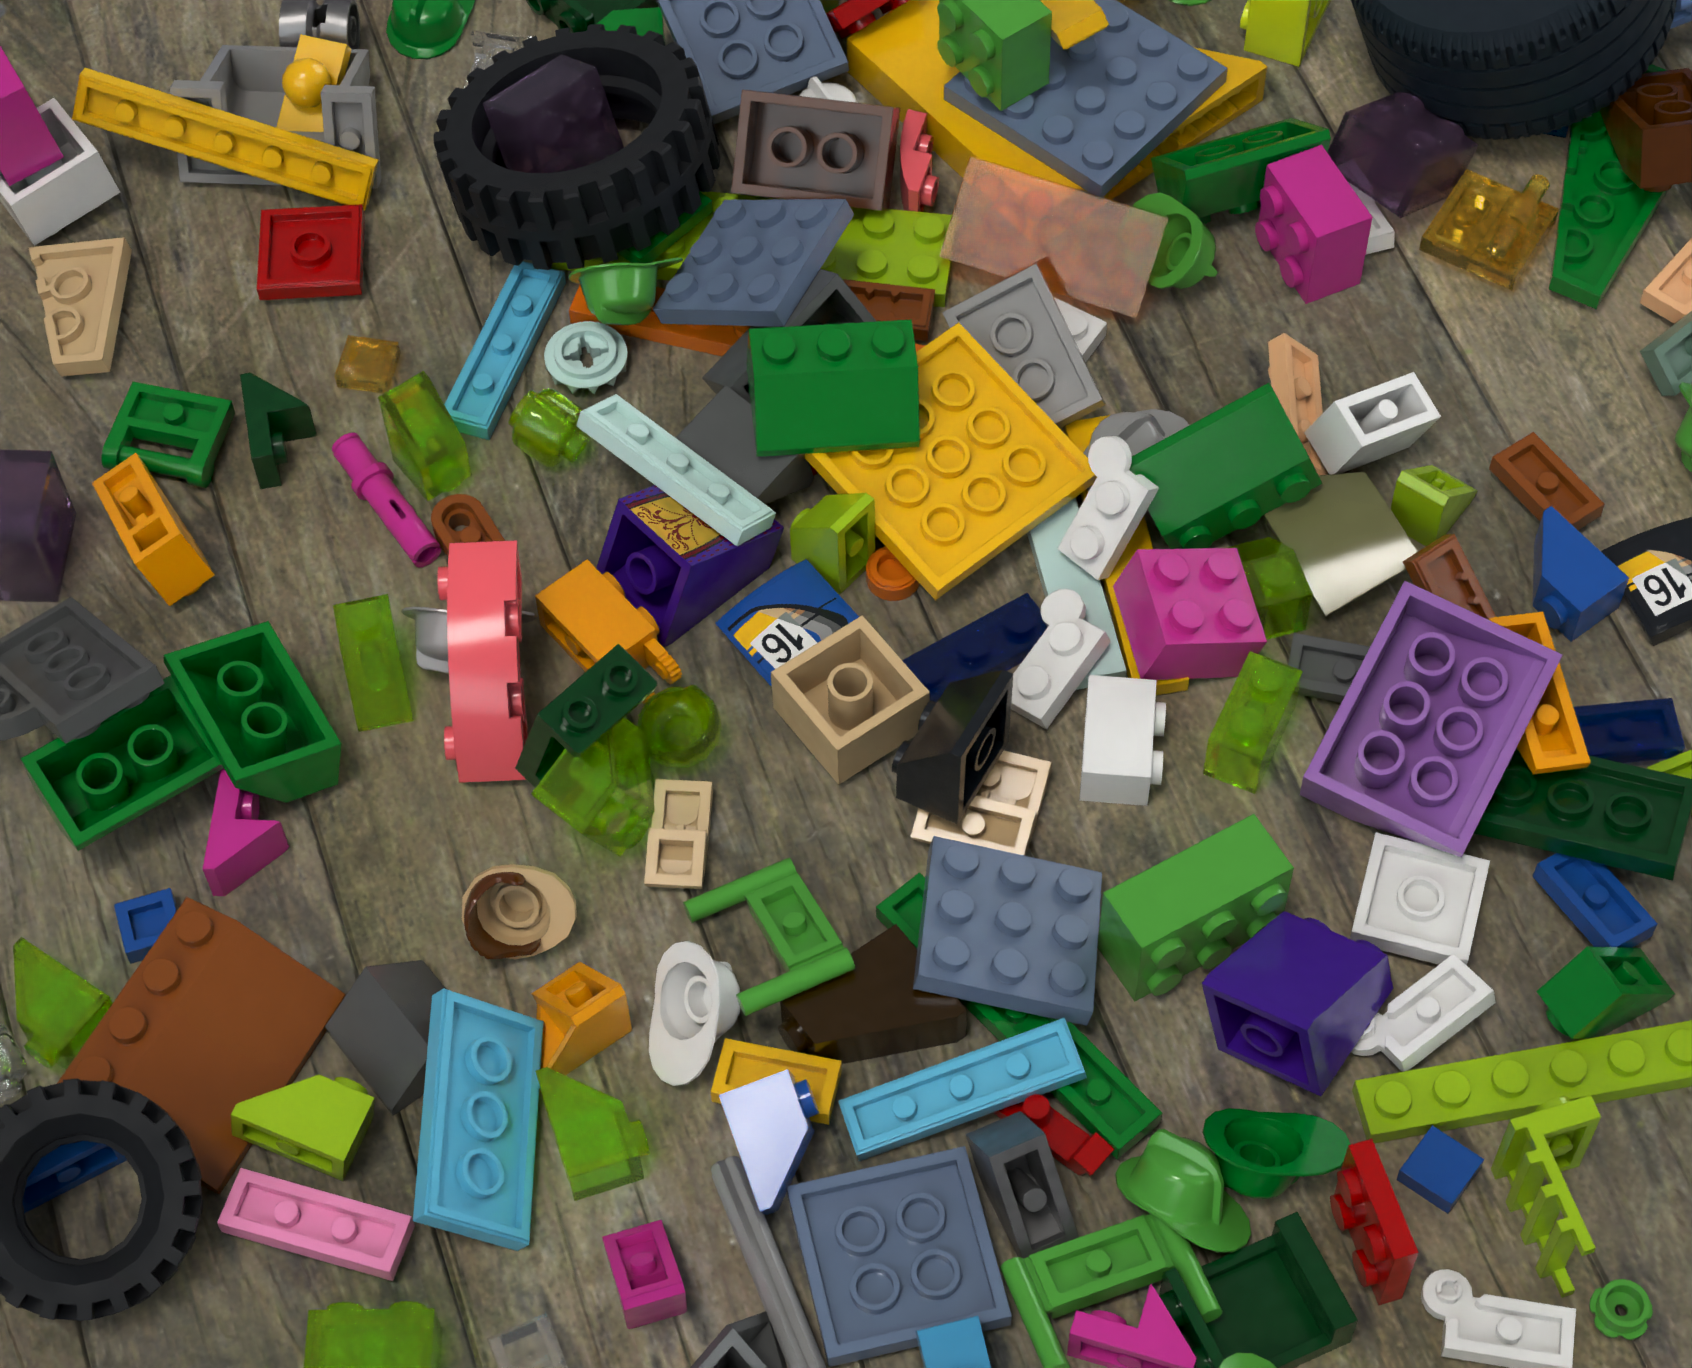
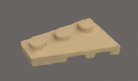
(82, 301)

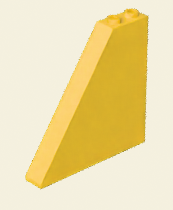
(903, 69)

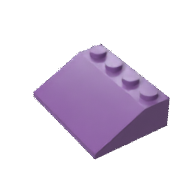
(1429, 722)

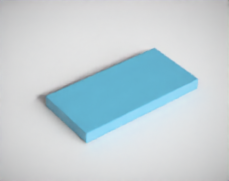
(479, 1121)

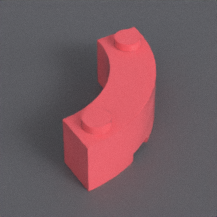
(484, 660)

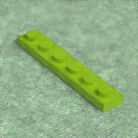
(1520, 1081)

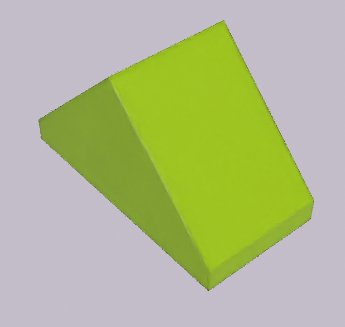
(1429, 502)

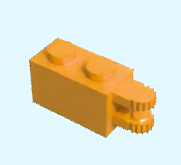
(591, 616)

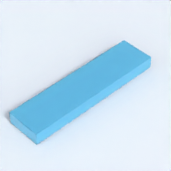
(503, 349)
(961, 1089)

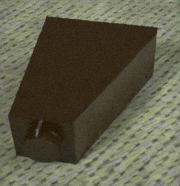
(872, 1008)

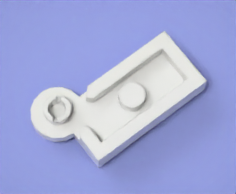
(1109, 510)
(1057, 659)
(1427, 1014)
(1498, 1327)

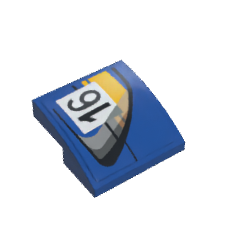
(785, 617)

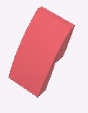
(916, 178)

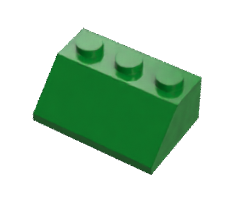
(1232, 168)
(833, 387)
(1226, 471)
(258, 713)
(122, 767)

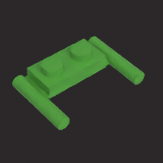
(790, 924)
(1098, 1270)

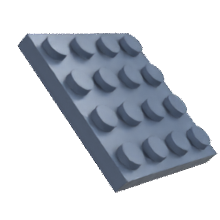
(1104, 100)

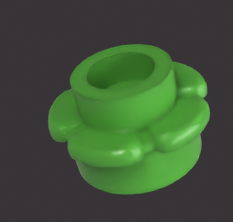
(1629, 1296)

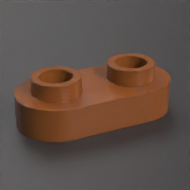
(459, 511)

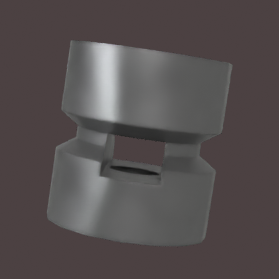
(330, 21)

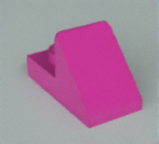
(237, 840)
(645, 1274)
(1112, 1343)

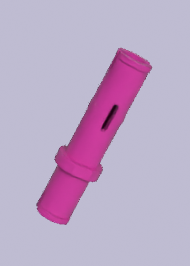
(375, 484)

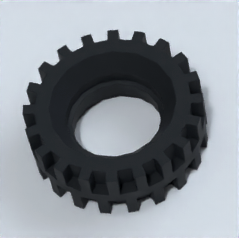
(167, 1215)

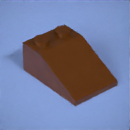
(1654, 129)

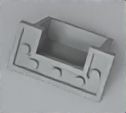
(250, 86)

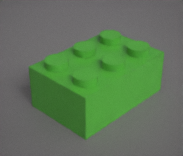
(1193, 908)

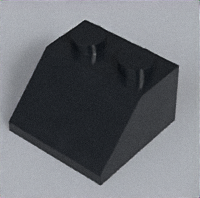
(955, 745)

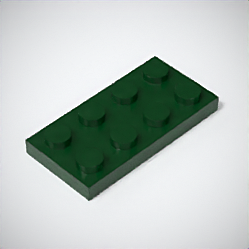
(1594, 814)

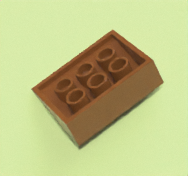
(207, 1027)

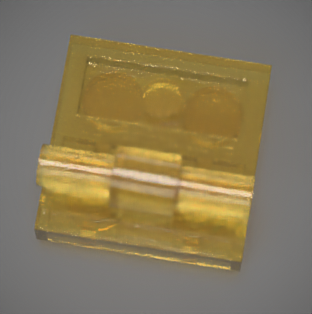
(1491, 227)

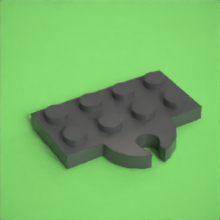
(68, 674)

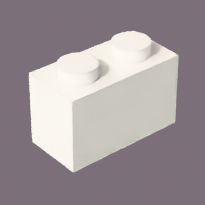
(1372, 424)
(1119, 740)

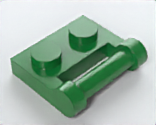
(174, 420)

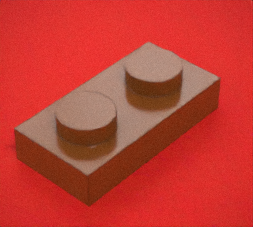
(1545, 481)

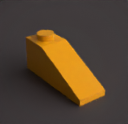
(152, 530)
(1553, 734)

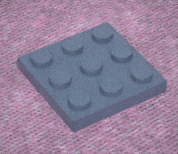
(754, 46)
(753, 262)
(1009, 931)
(896, 1254)

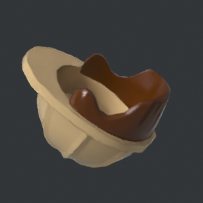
(517, 911)

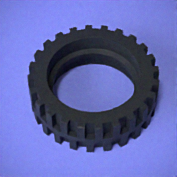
(599, 205)

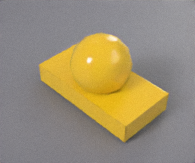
(314, 65)

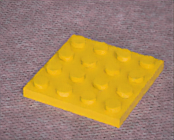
(981, 473)

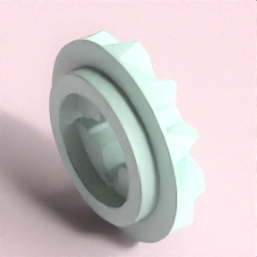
(605, 348)

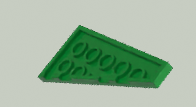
(1598, 214)

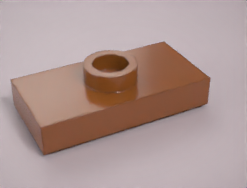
(897, 302)
(1448, 574)

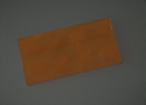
(1076, 238)

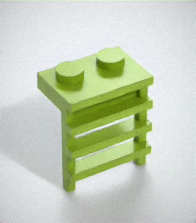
(1543, 1147)

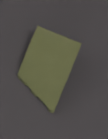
(1343, 539)

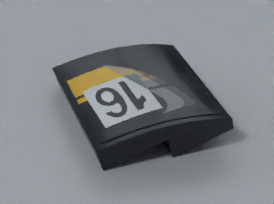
(1658, 577)

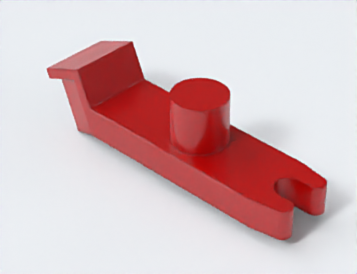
(1067, 1141)

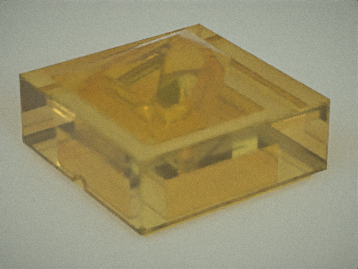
(367, 364)

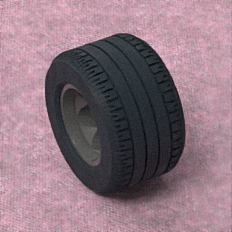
(1513, 62)

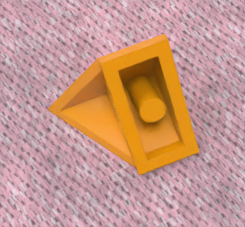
(580, 1017)

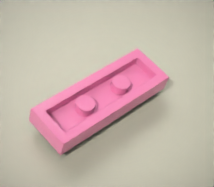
(316, 1224)

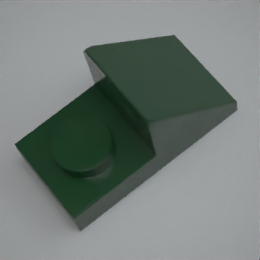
(271, 421)

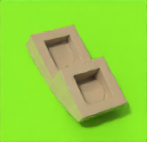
(679, 834)

